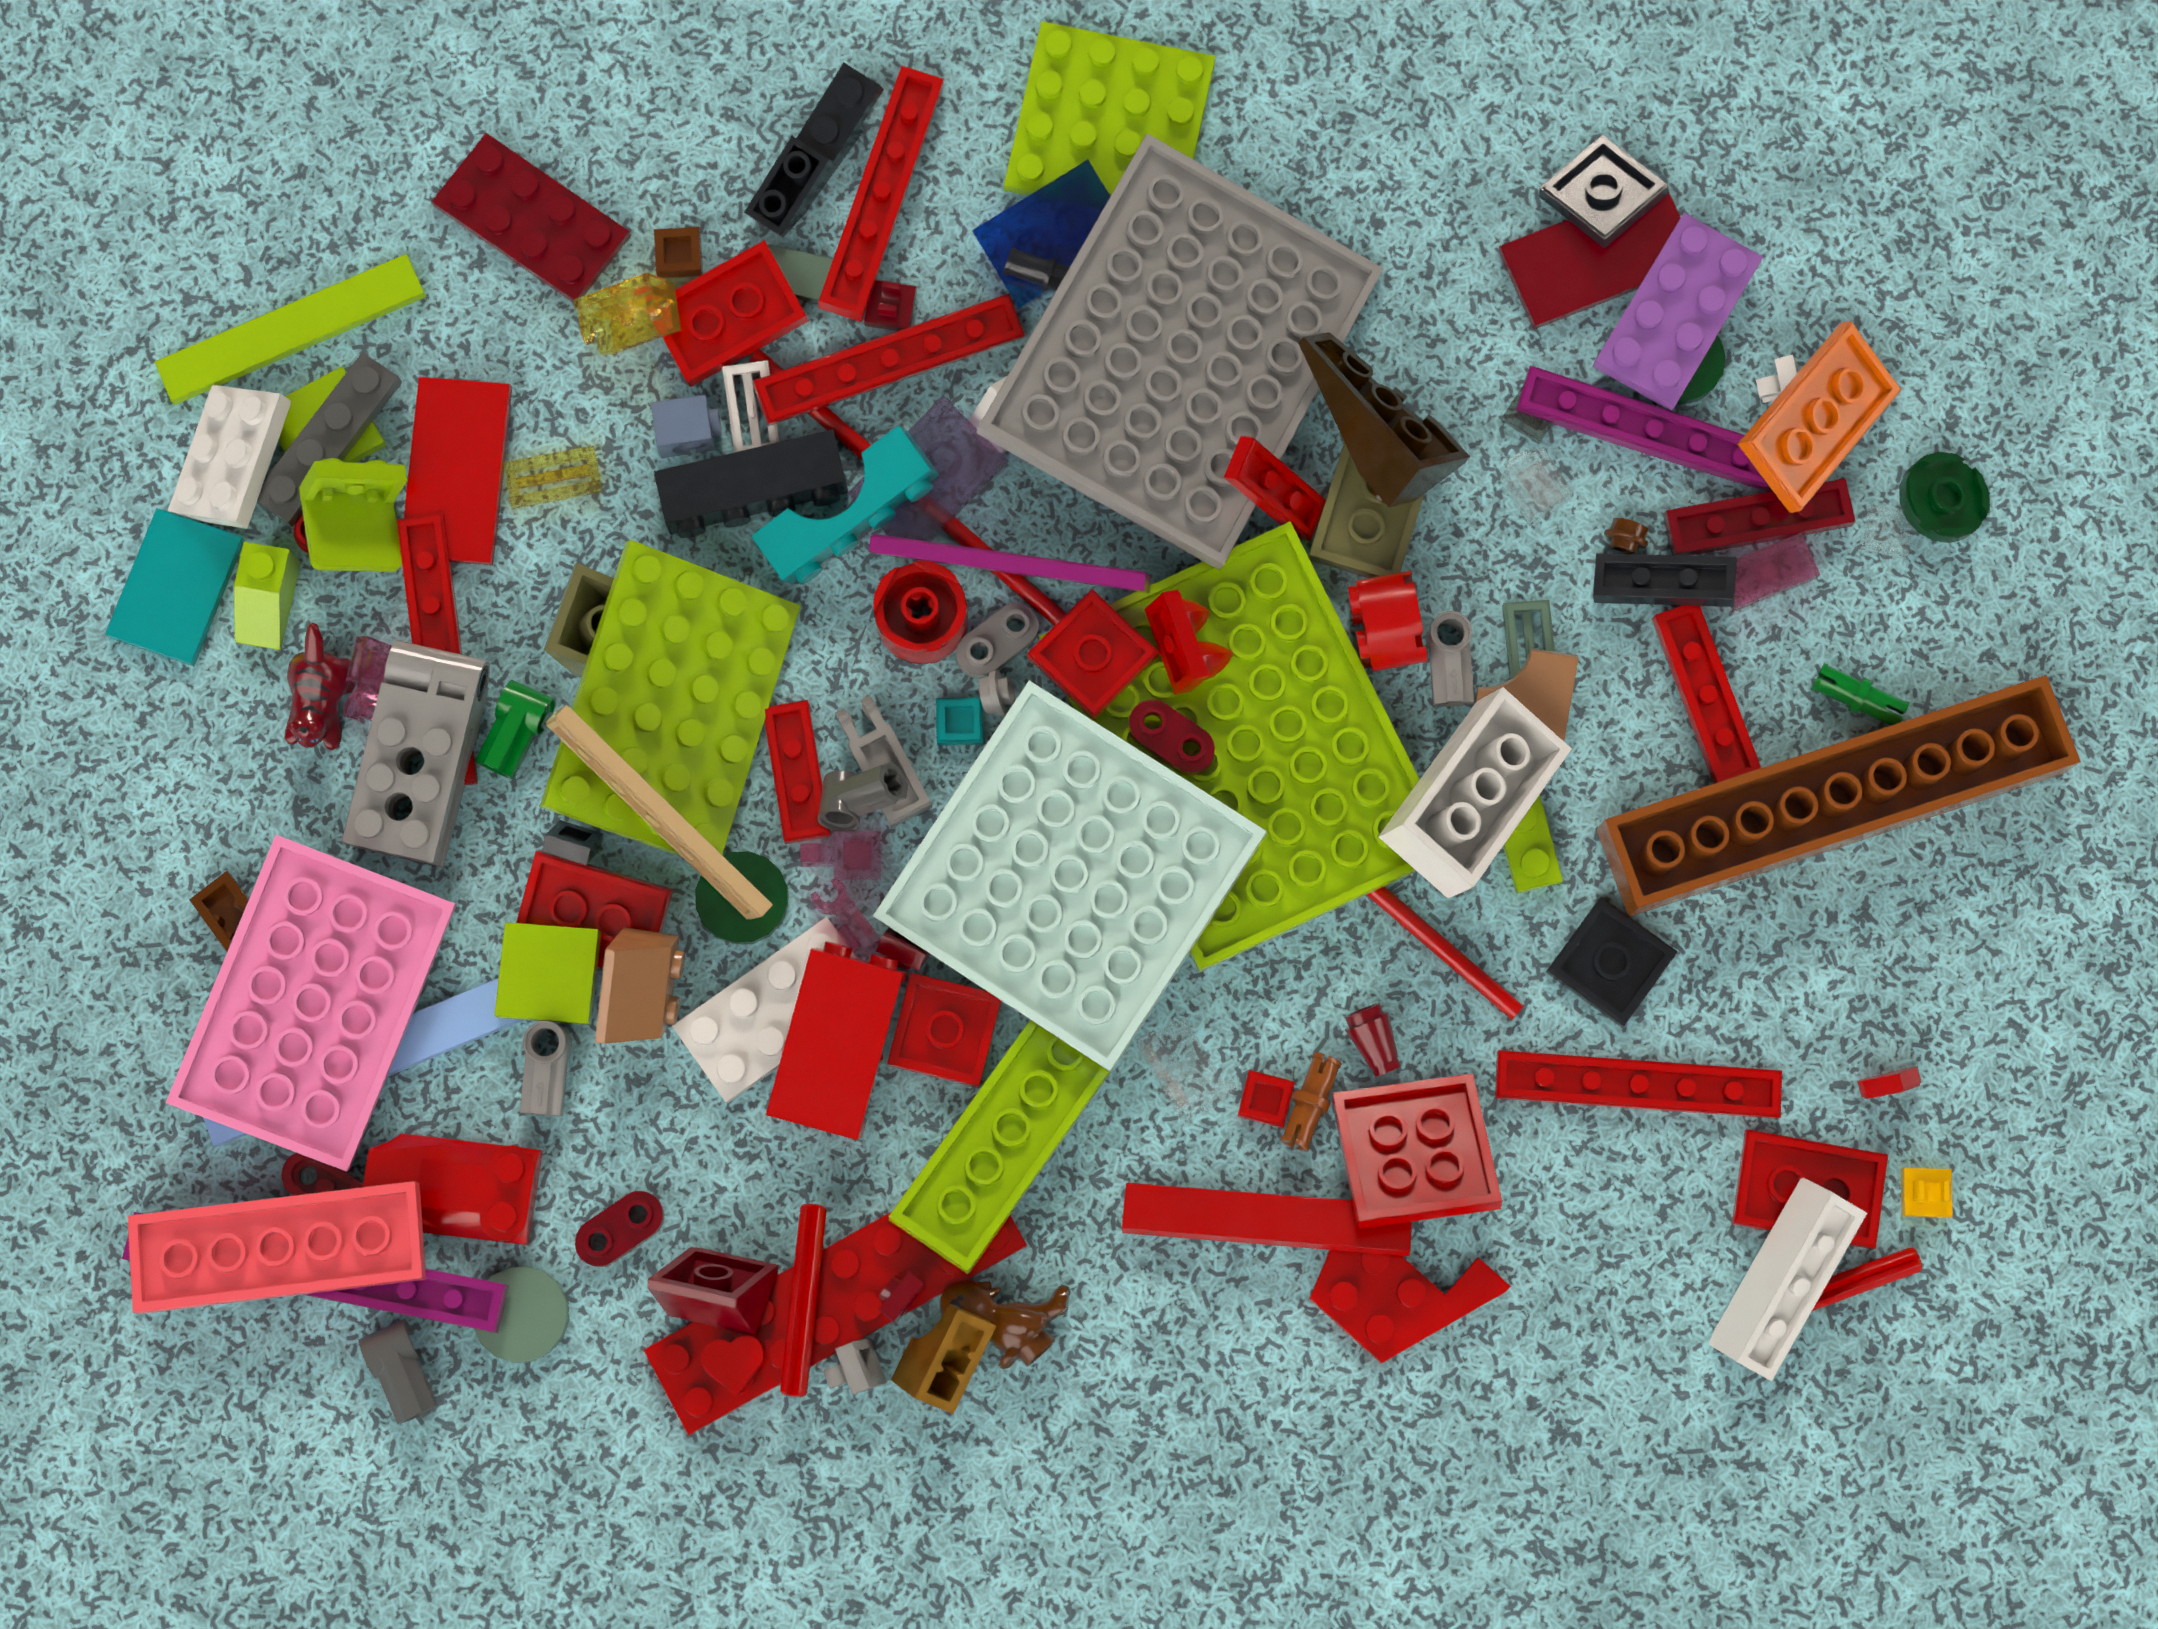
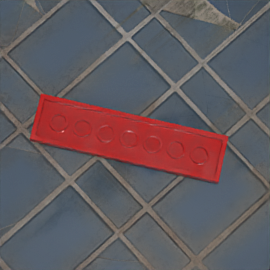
(846, 1311)

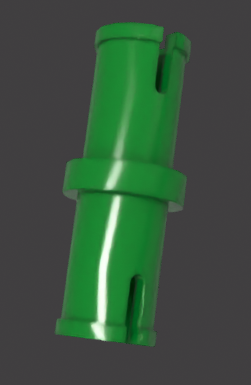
(1860, 695)

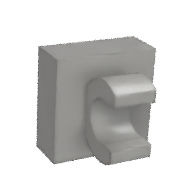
(857, 1367)

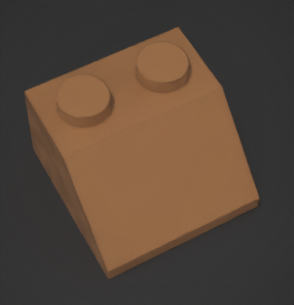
(639, 986)

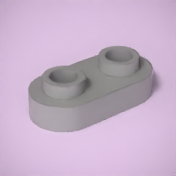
(999, 641)

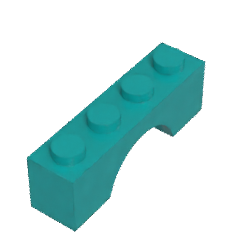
(893, 473)

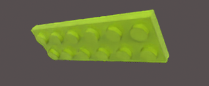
(998, 1146)

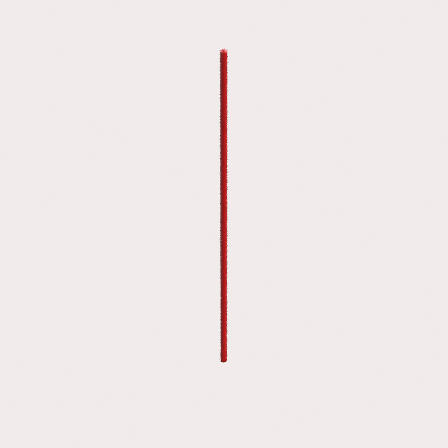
(1053, 613)

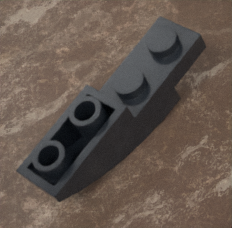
(816, 152)

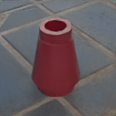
(1374, 1038)

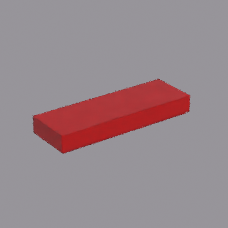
(1274, 487)
(795, 770)

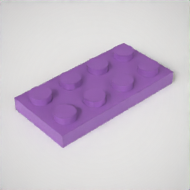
(1677, 312)

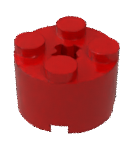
(911, 589)
(1390, 621)

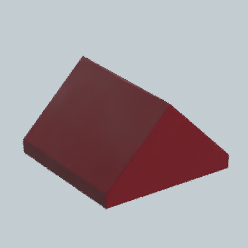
(715, 1289)

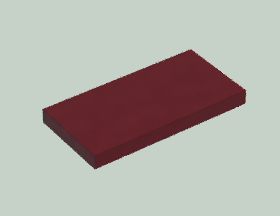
(1568, 272)

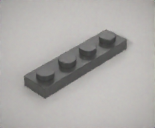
(329, 433)

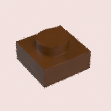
(678, 252)

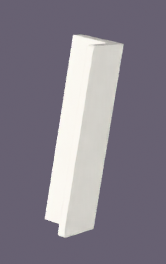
(1787, 1278)

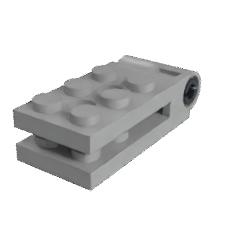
(426, 708)

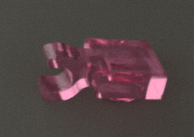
(367, 672)
(852, 855)
(855, 928)

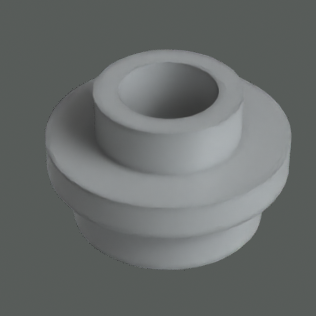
(996, 693)

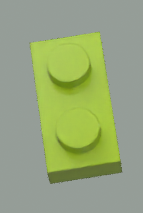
(1532, 852)

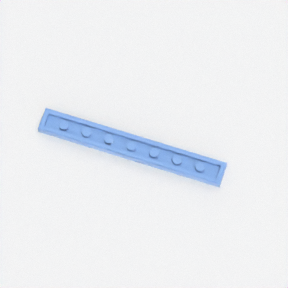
(427, 1036)

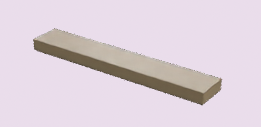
(658, 813)

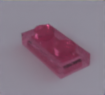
(1773, 571)

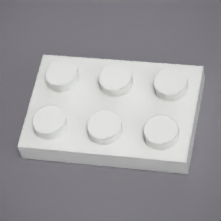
(229, 456)

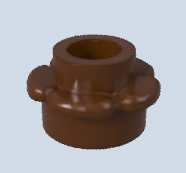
(1627, 535)

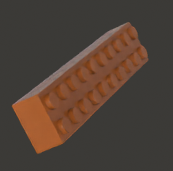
(1837, 795)

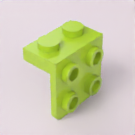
(352, 515)

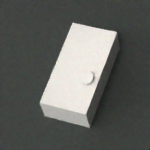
(1475, 793)

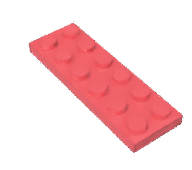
(276, 1247)

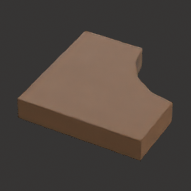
(1543, 687)

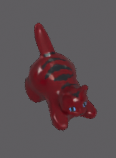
(316, 689)

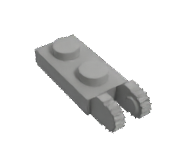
(880, 748)

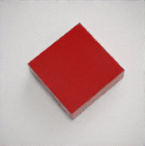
(1266, 1099)

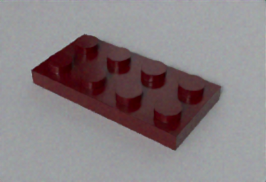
(531, 218)

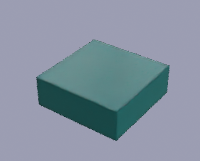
(959, 721)

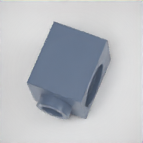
(685, 426)

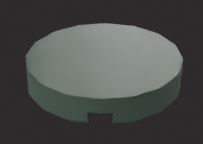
(532, 1316)

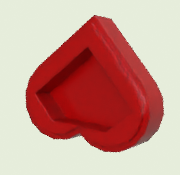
(1890, 1083)
(733, 1362)

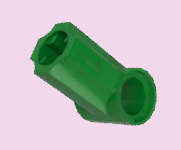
(517, 722)

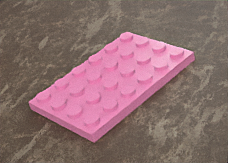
(311, 1003)

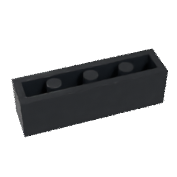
(751, 483)

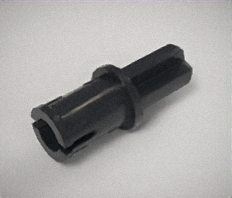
(1035, 269)

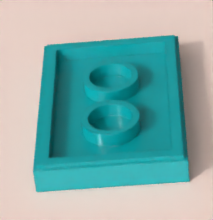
(175, 587)

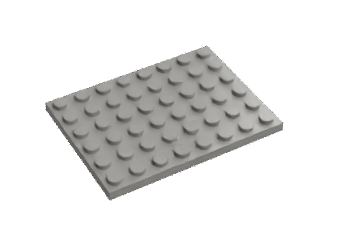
(1175, 346)

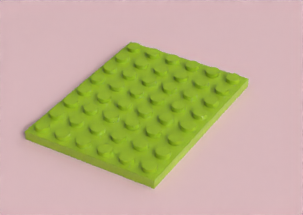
(1293, 739)

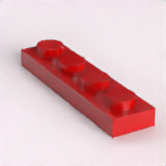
(1706, 692)

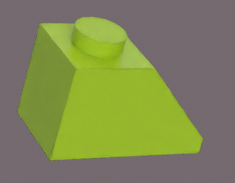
(264, 594)

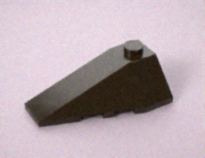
(1385, 438)

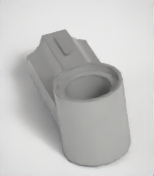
(1451, 664)
(544, 1075)

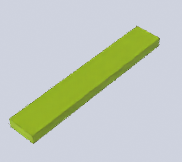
(290, 329)

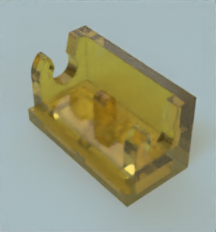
(628, 313)

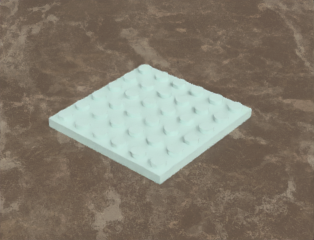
(1070, 875)

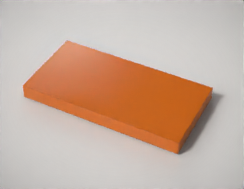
(1819, 417)

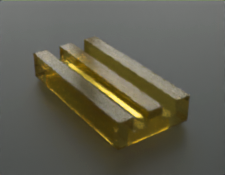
(549, 460)

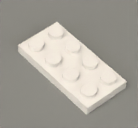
(745, 1026)

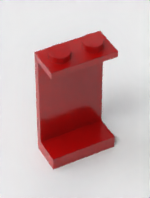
(835, 1040)

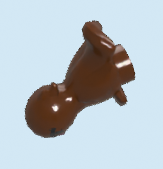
(1019, 1325)

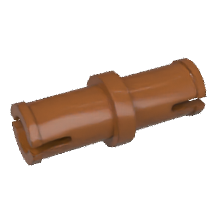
(1310, 1102)

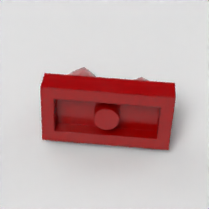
(1174, 628)

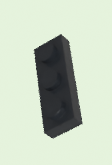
(1665, 580)

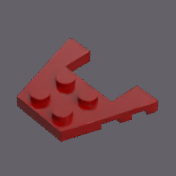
(1391, 1303)

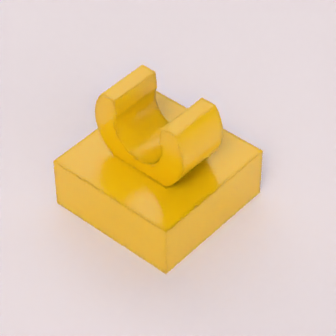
(1926, 1192)

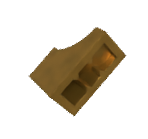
(943, 1360)

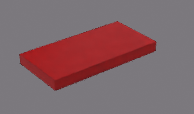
(458, 465)

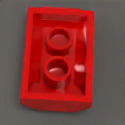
(463, 1184)

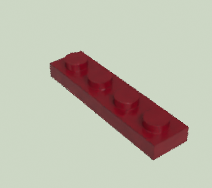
(1755, 520)

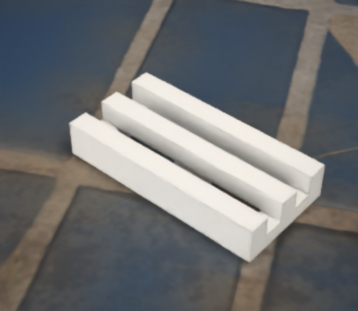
(746, 371)

